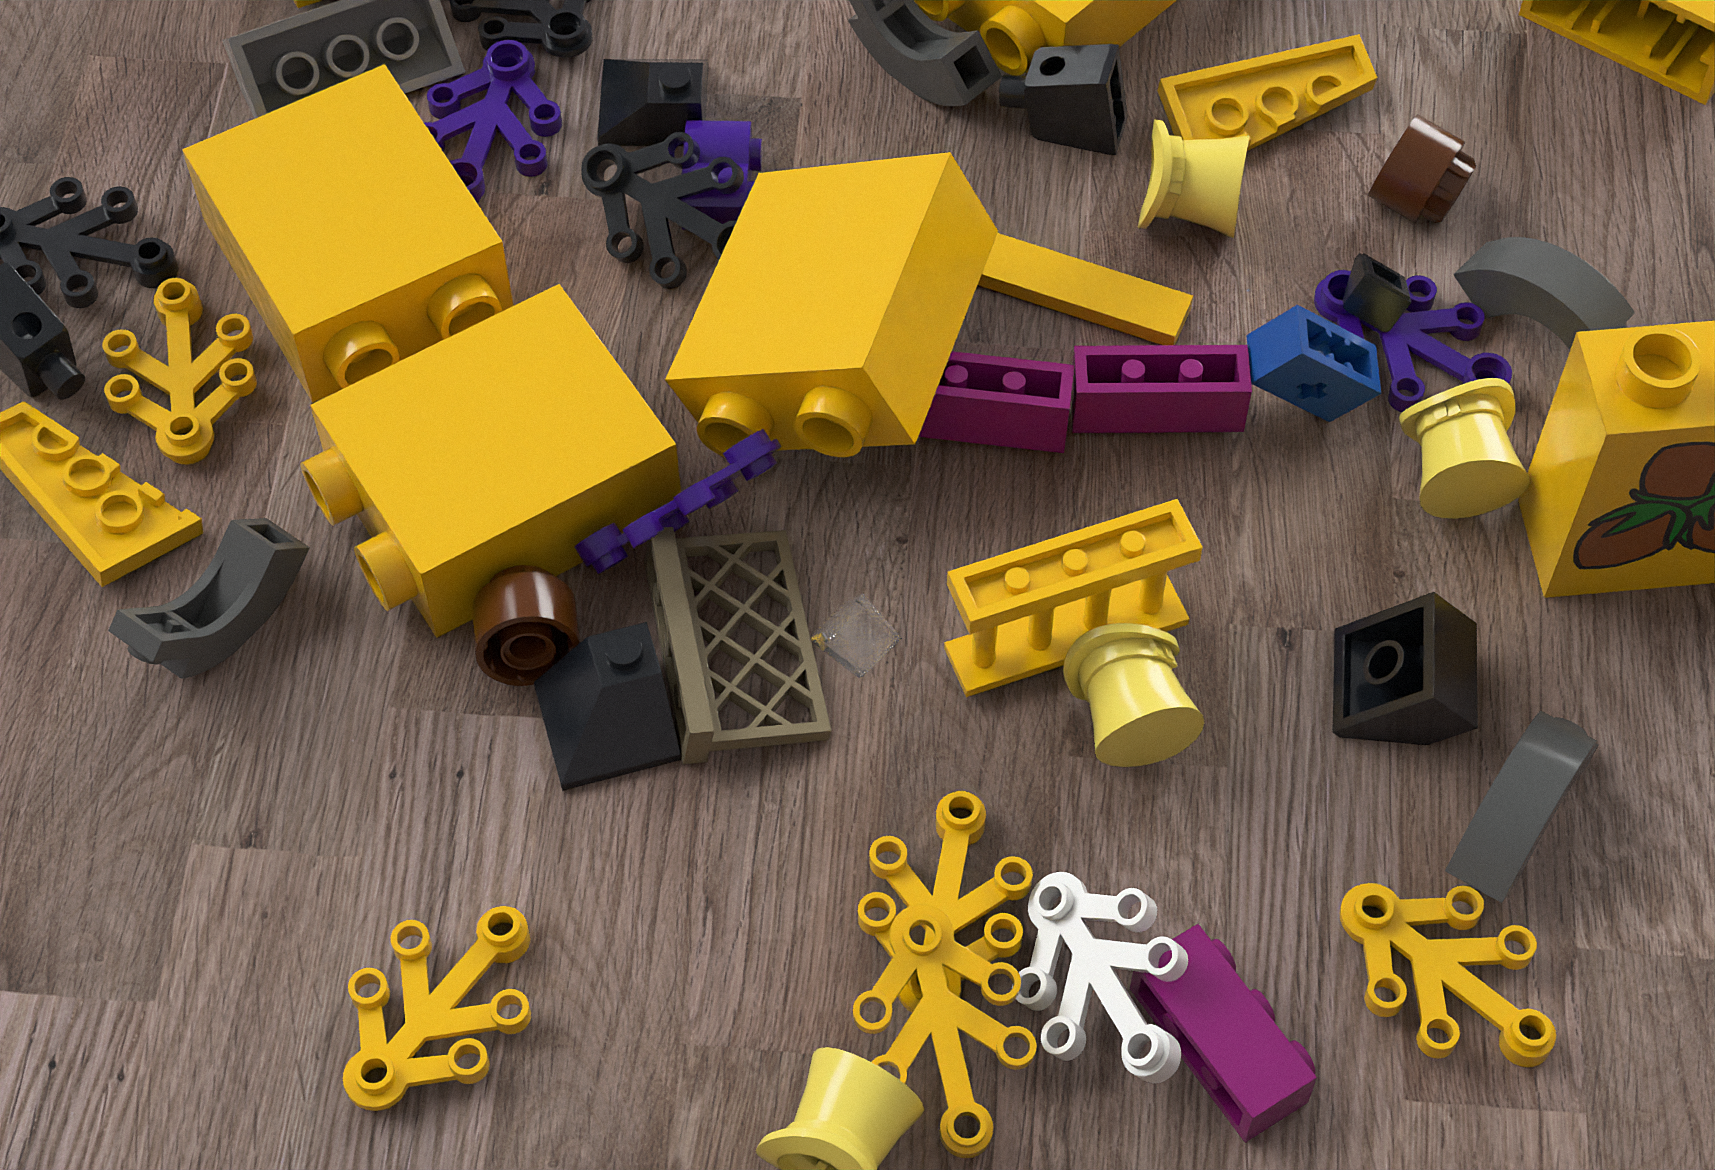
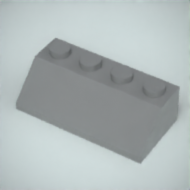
(339, 42)

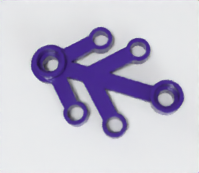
(504, 69)
(1411, 335)
(747, 457)

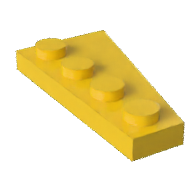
(1266, 92)
(87, 499)

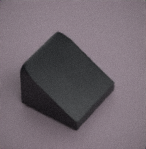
(1376, 293)

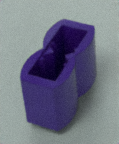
(728, 140)

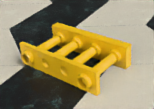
(1042, 597)

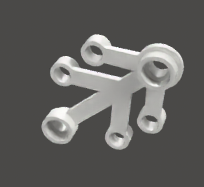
(1094, 967)

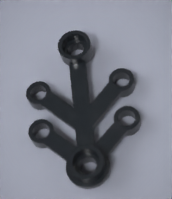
(559, 31)
(658, 200)
(150, 258)

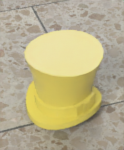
(1195, 180)
(1466, 449)
(1132, 693)
(845, 1117)

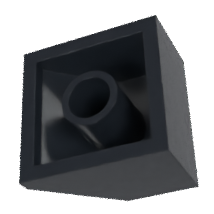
(1406, 674)

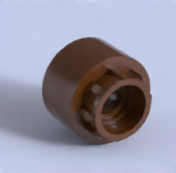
(1423, 172)
(523, 624)

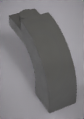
(922, 55)
(1542, 284)
(224, 605)
(1521, 804)

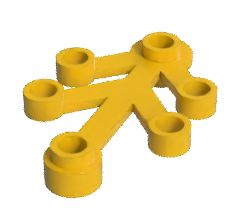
(178, 309)
(956, 837)
(1441, 964)
(433, 1014)
(941, 1015)

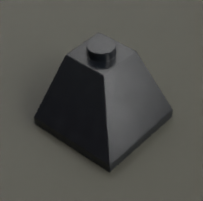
(650, 99)
(607, 708)

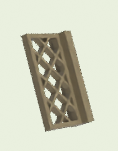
(686, 658)

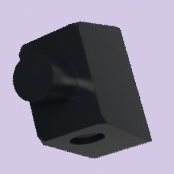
(1072, 96)
(34, 341)

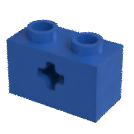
(1313, 363)

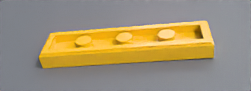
(1086, 290)

